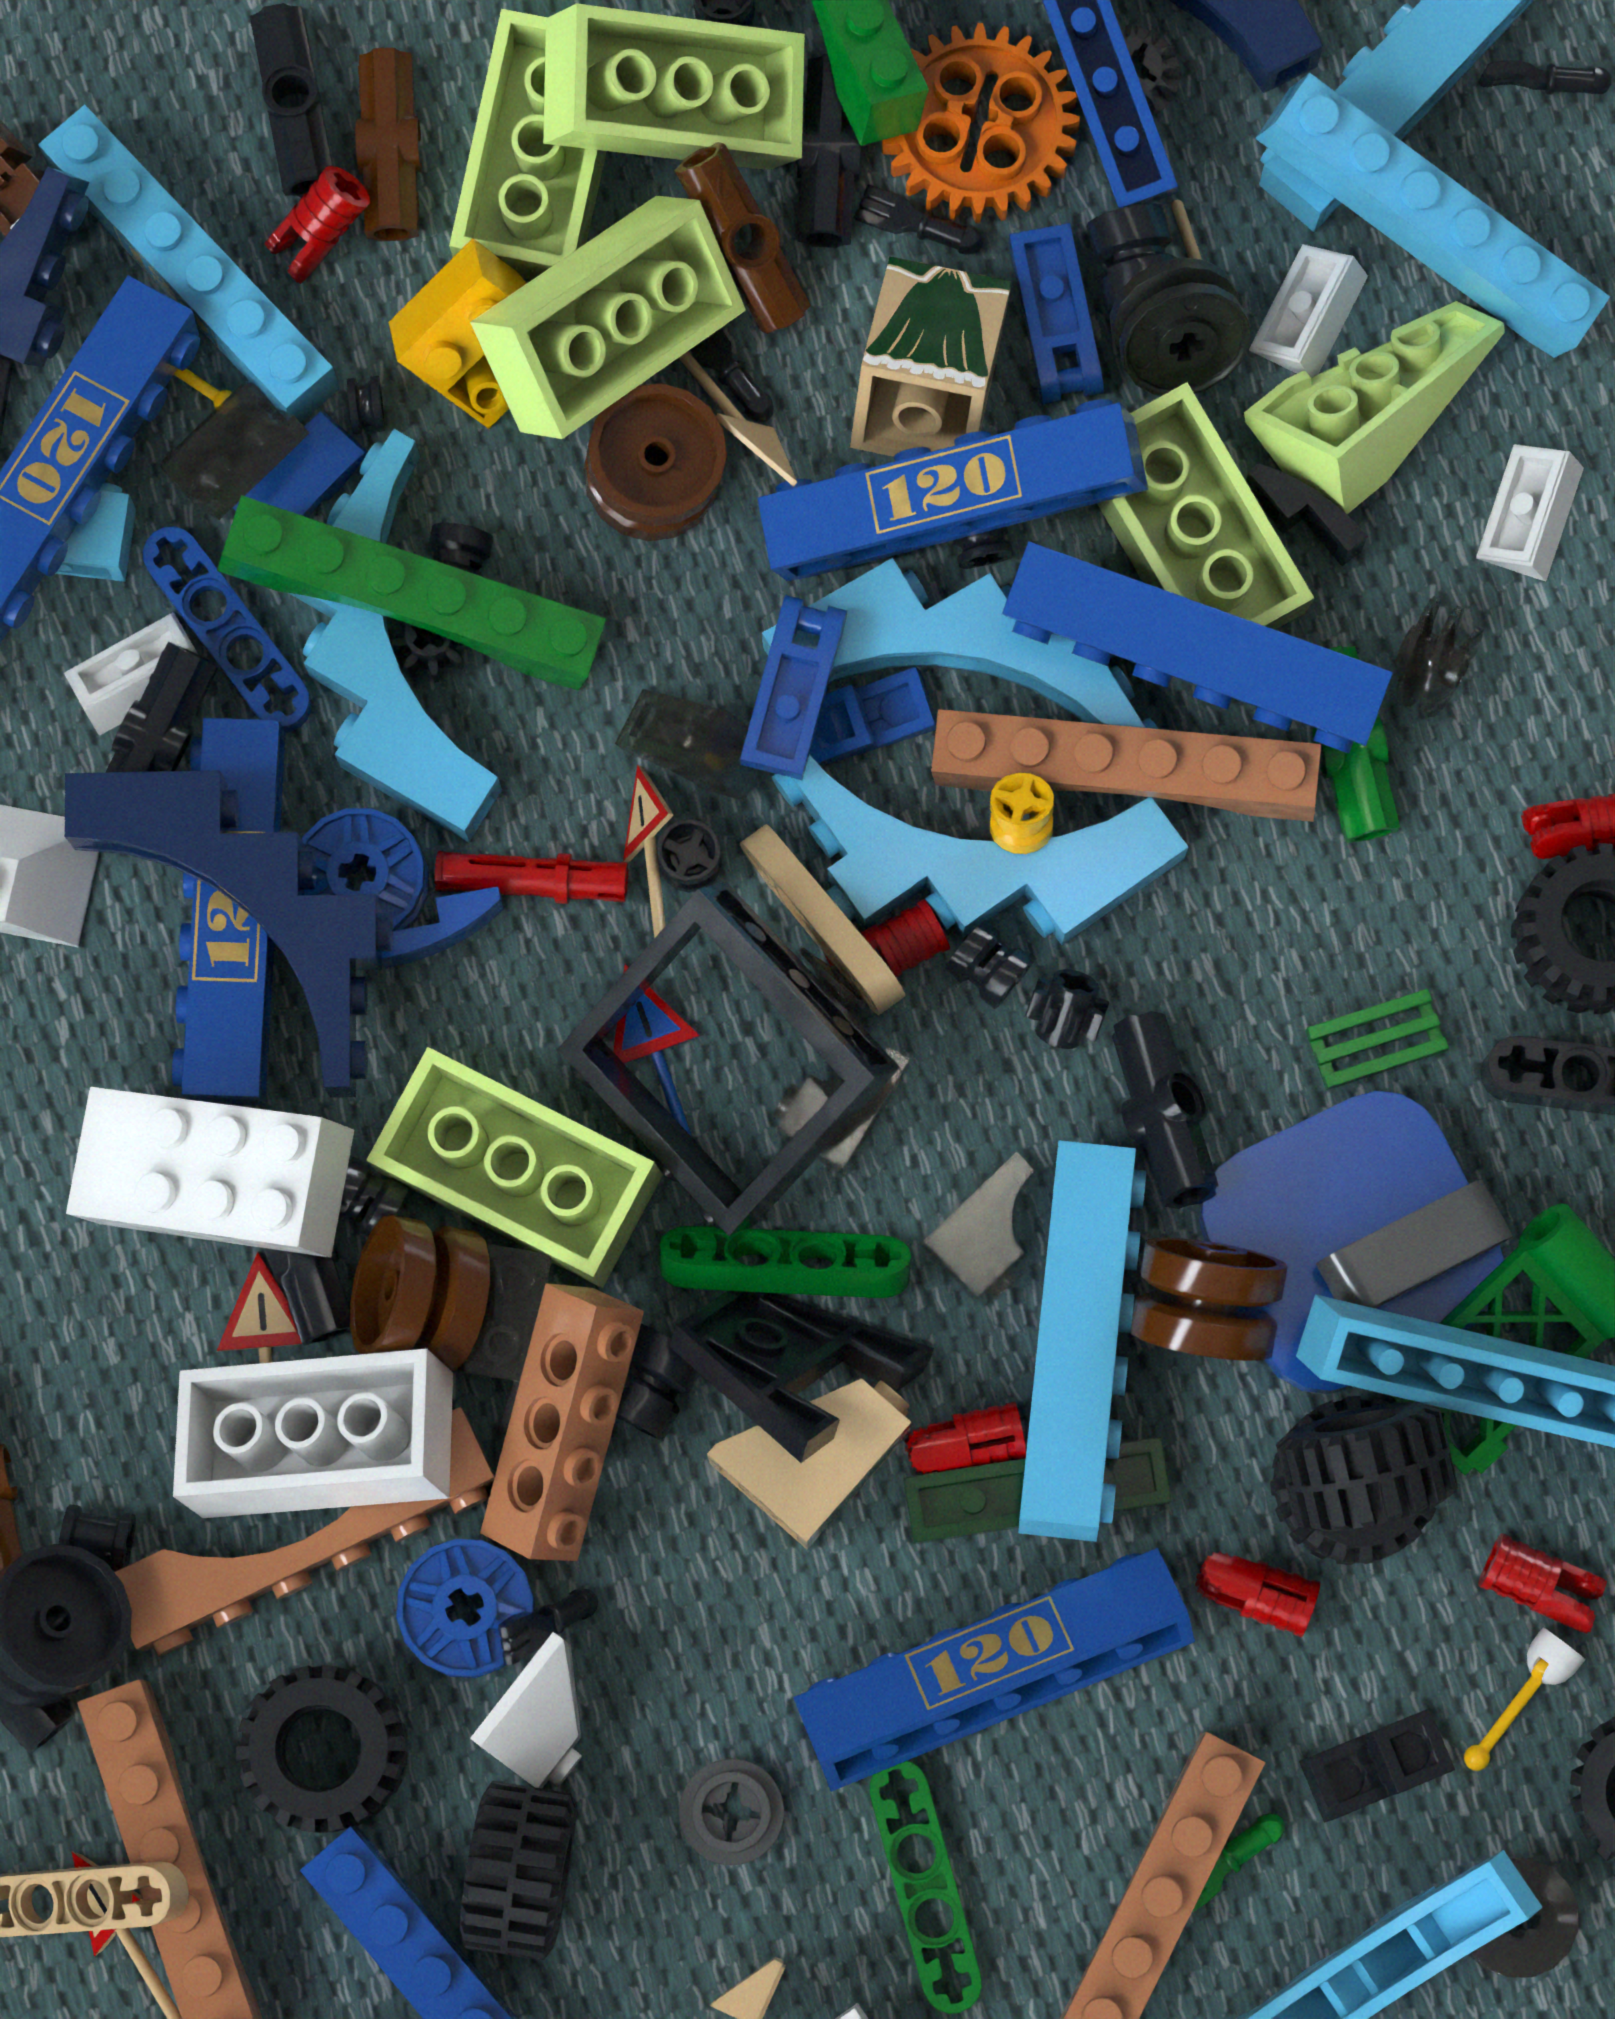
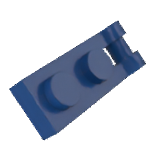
(1055, 311)
(792, 689)

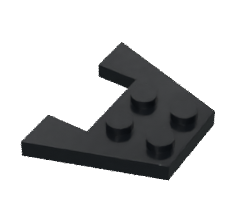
(772, 1347)

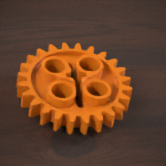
(1032, 135)

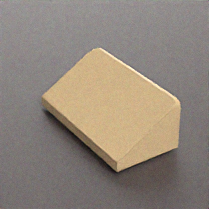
(752, 1994)

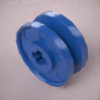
(391, 854)
(426, 1599)

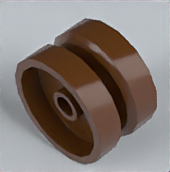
(684, 446)
(420, 1290)
(1208, 1299)

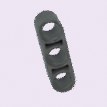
(1416, 1248)

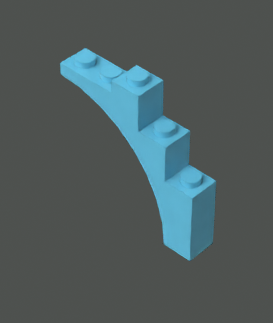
(967, 633)
(393, 738)
(971, 881)
(1408, 1946)

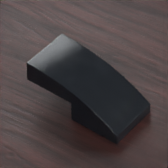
(1291, 500)
(1377, 1765)

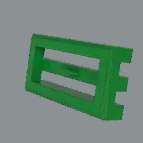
(1427, 1022)

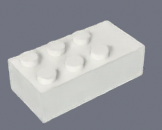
(210, 1171)
(314, 1434)

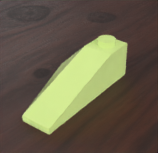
(1366, 414)

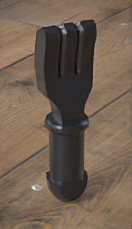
(1552, 80)
(899, 216)
(716, 354)
(529, 1630)

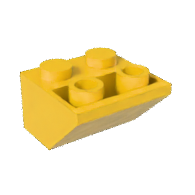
(436, 335)

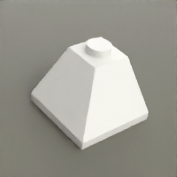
(42, 878)
(537, 1719)

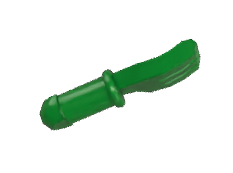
(1241, 1849)

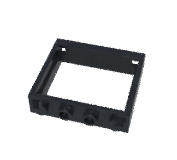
(795, 995)

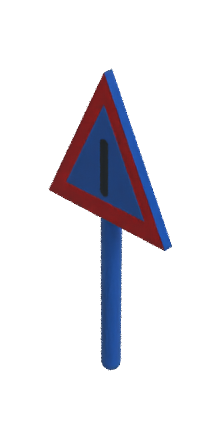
(647, 1031)

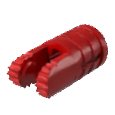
(319, 219)
(1570, 824)
(907, 938)
(968, 1440)
(1531, 1577)
(1259, 1591)

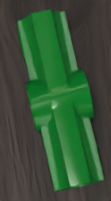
(1361, 783)

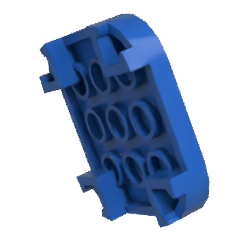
(1327, 1188)

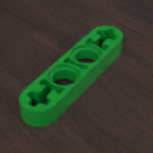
(784, 1268)
(917, 1887)

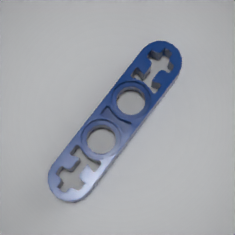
(231, 627)

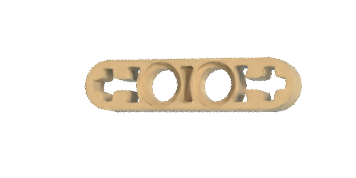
(822, 920)
(71, 1906)

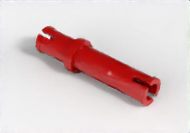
(543, 877)

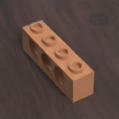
(561, 1422)

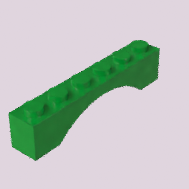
(872, 68)
(350, 569)

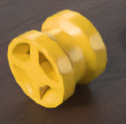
(1010, 801)

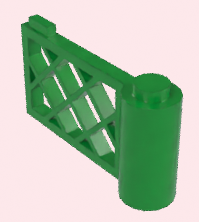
(1569, 1271)

